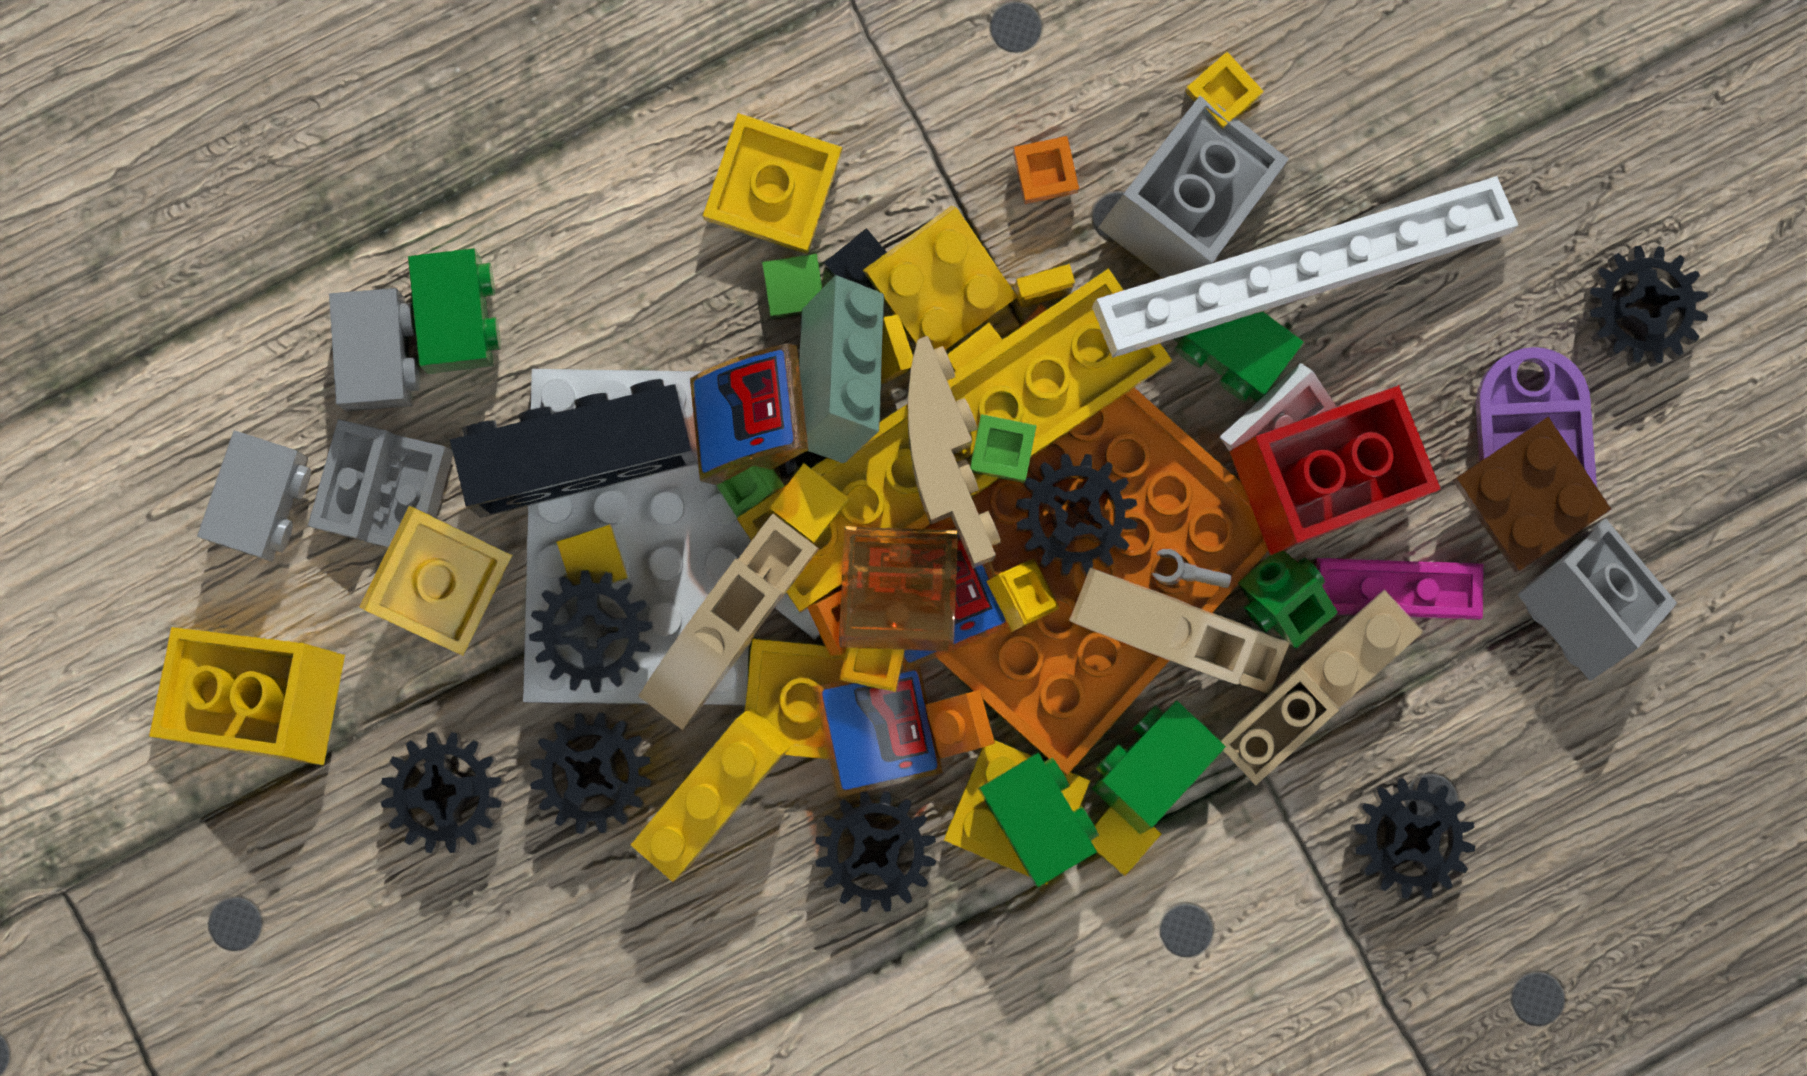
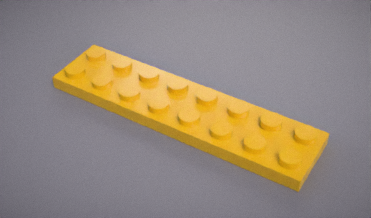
(1041, 375)

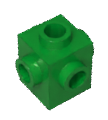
(1281, 587)

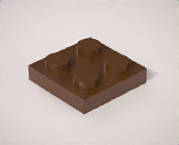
(1531, 494)

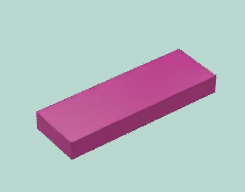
(1419, 587)

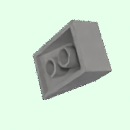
(1193, 192)

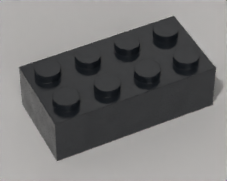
(573, 449)

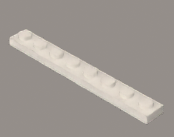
(1303, 266)

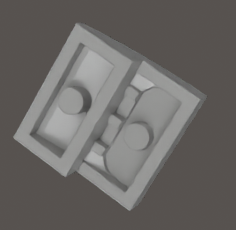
(374, 480)

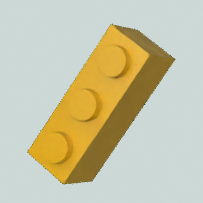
(711, 794)

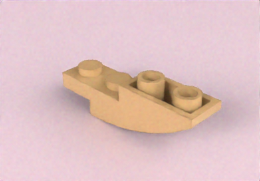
(935, 433)
(727, 621)
(1179, 631)
(1319, 686)

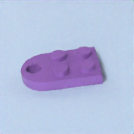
(1509, 410)

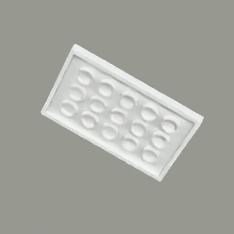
(672, 539)

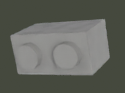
(372, 349)
(255, 496)

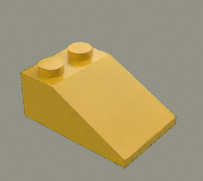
(247, 695)

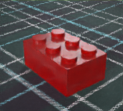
(1334, 469)

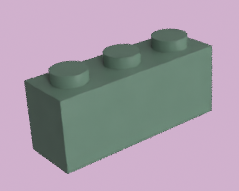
(841, 367)

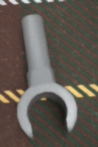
(1190, 572)

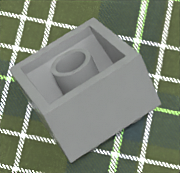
(1597, 600)

